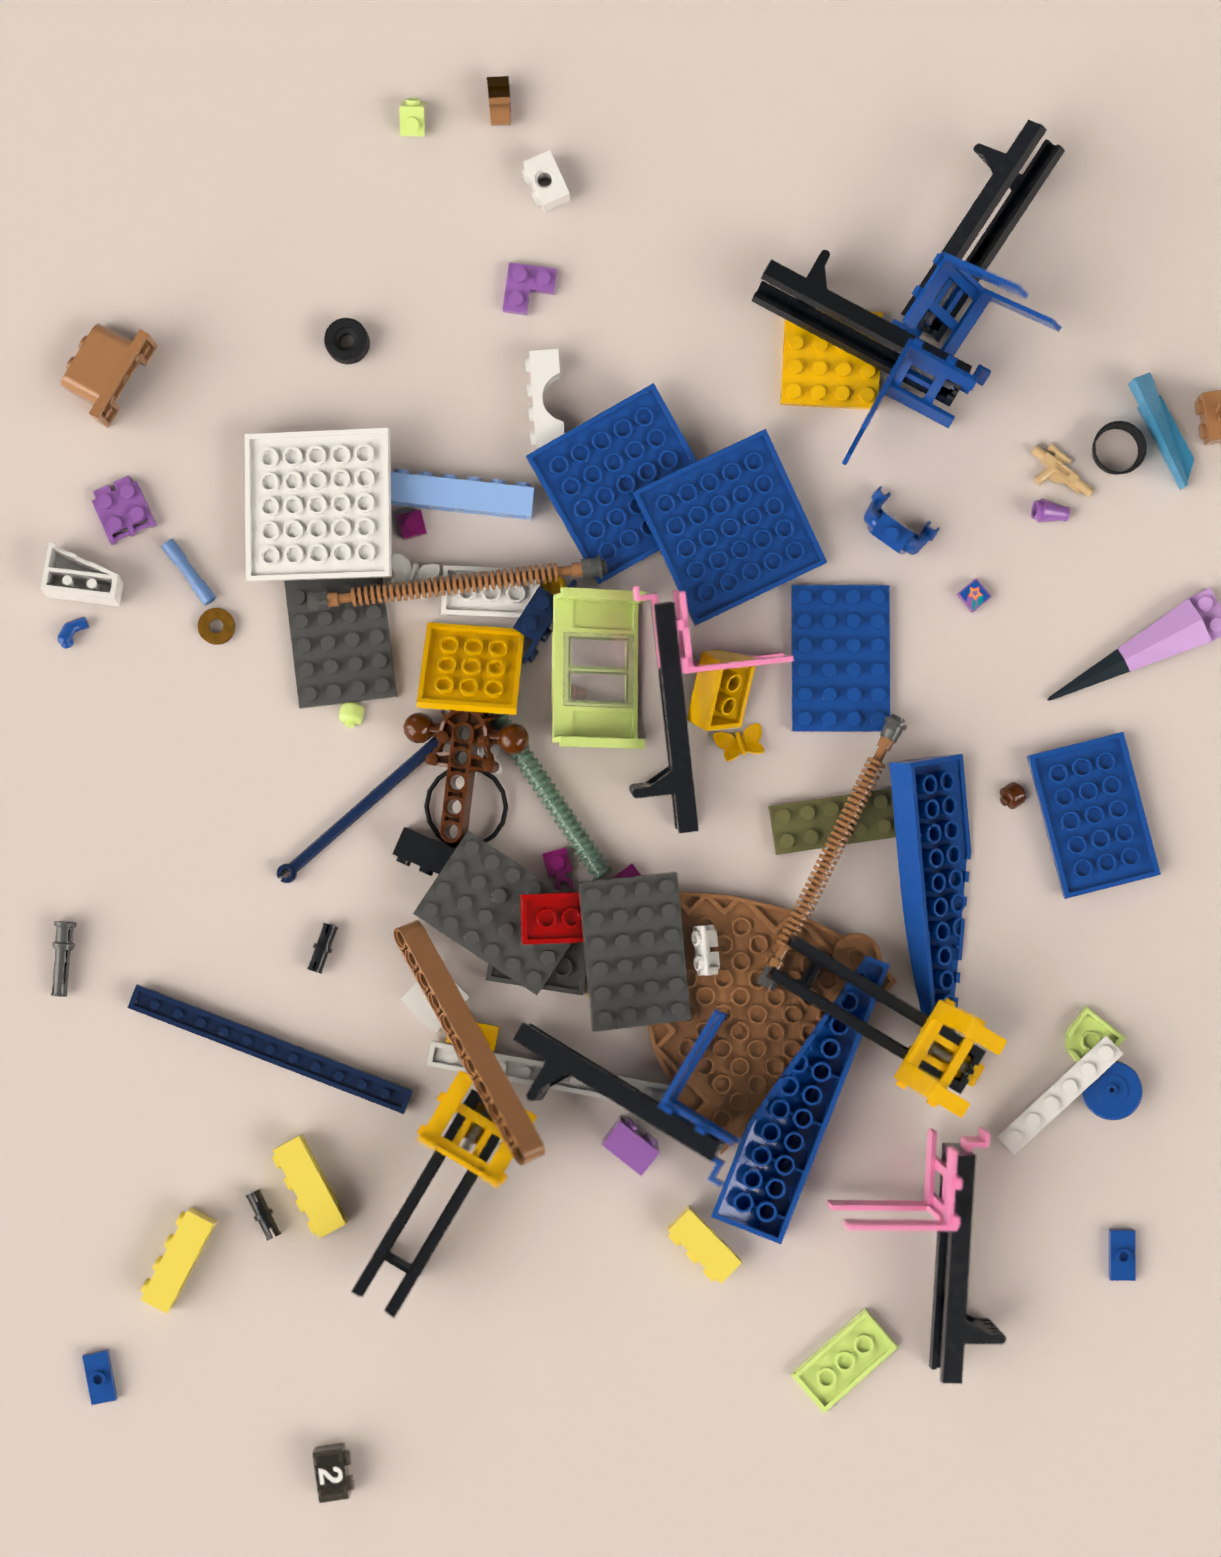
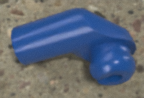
(69, 629)

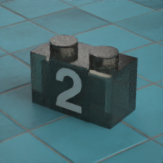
(332, 1472)

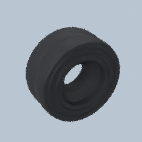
(333, 337)

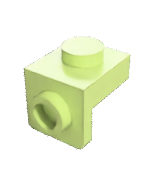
(412, 117)

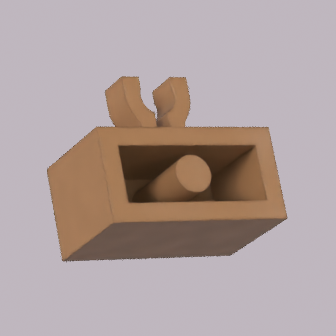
(1209, 409)

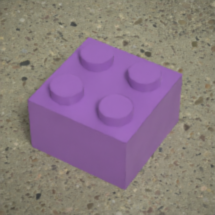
(631, 1145)

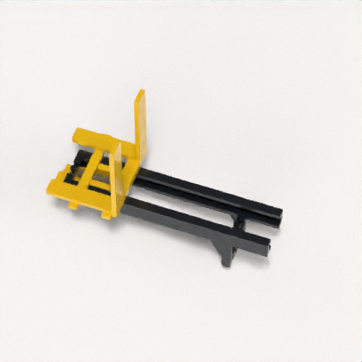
(949, 1060)
(478, 1127)

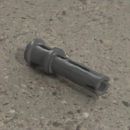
(63, 945)

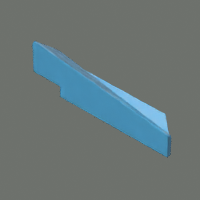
(1162, 428)

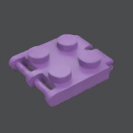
(122, 509)

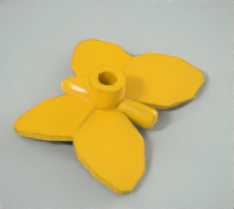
(734, 746)

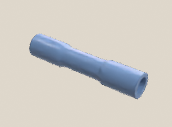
(179, 559)

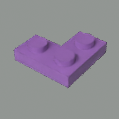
(523, 280)

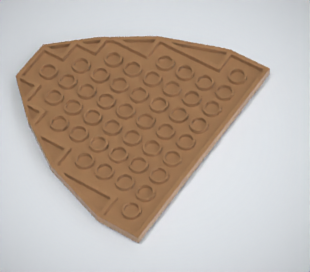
(761, 1024)

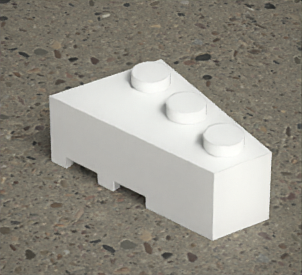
(78, 580)

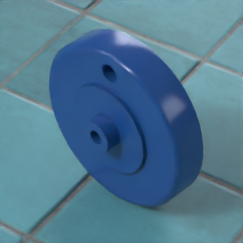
(1114, 1093)

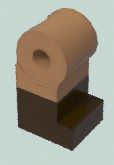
(499, 100)

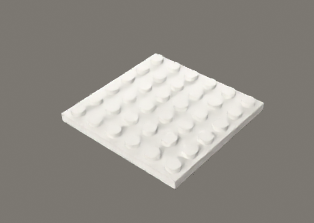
(318, 505)

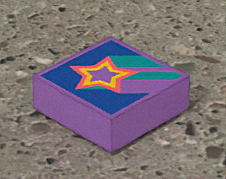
(974, 595)

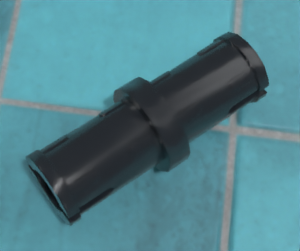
(322, 948)
(263, 1214)

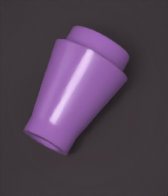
(1048, 511)

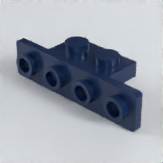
(536, 621)

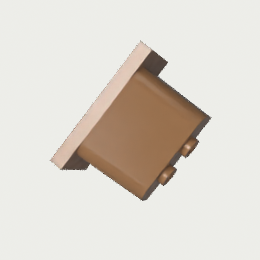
(105, 367)

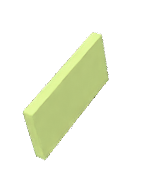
(844, 1360)

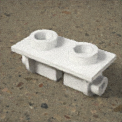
(703, 938)

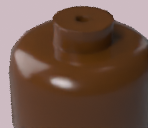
(1012, 795)

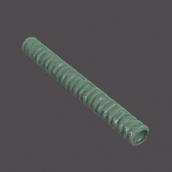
(557, 807)

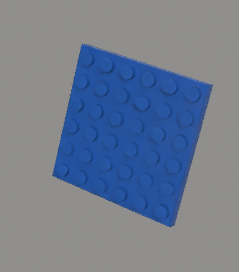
(599, 466)
(730, 527)

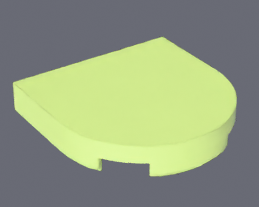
(1088, 1031)

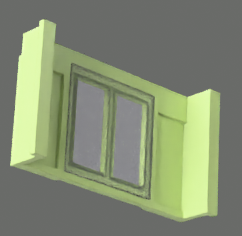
(595, 668)

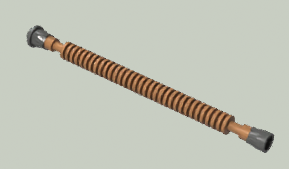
(587, 568)
(889, 735)

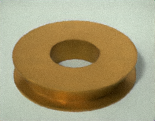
(228, 626)

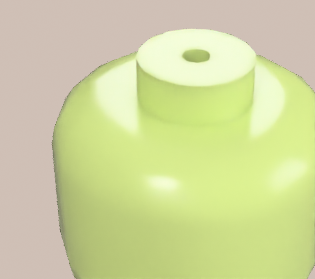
(351, 714)

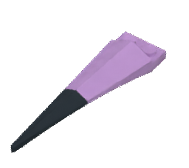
(1181, 629)

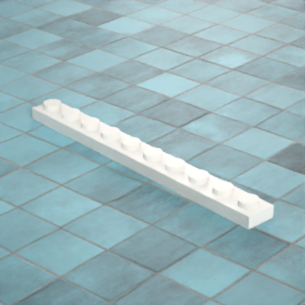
(526, 1070)

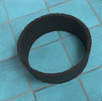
(1134, 432)

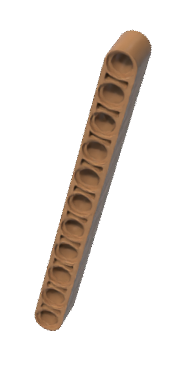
(469, 1042)

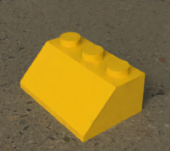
(720, 694)

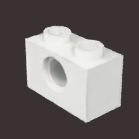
(545, 167)

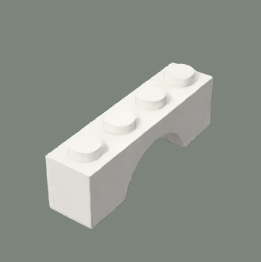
(544, 370)

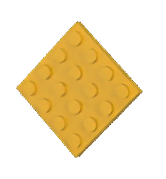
(823, 374)
(470, 668)

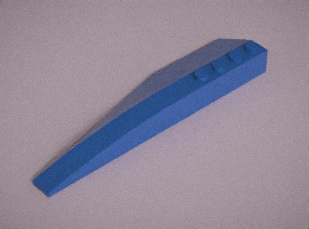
(932, 869)
(792, 1121)

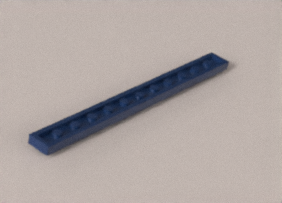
(270, 1049)

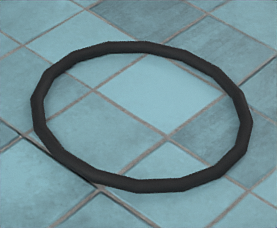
(498, 828)

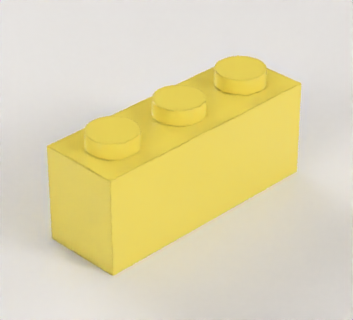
(703, 1245)

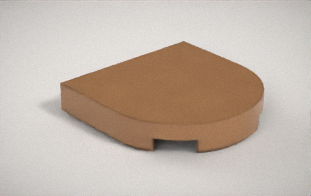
(852, 950)

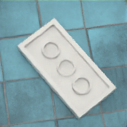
(491, 603)

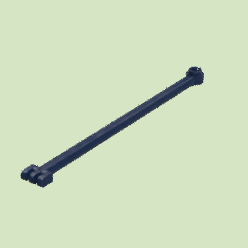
(356, 812)

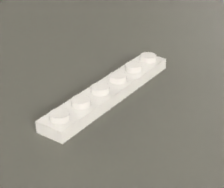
(1060, 1095)

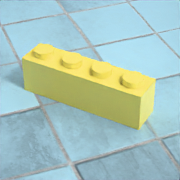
(310, 1186)
(179, 1259)

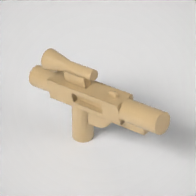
(1057, 471)

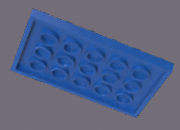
(840, 657)
(1093, 815)

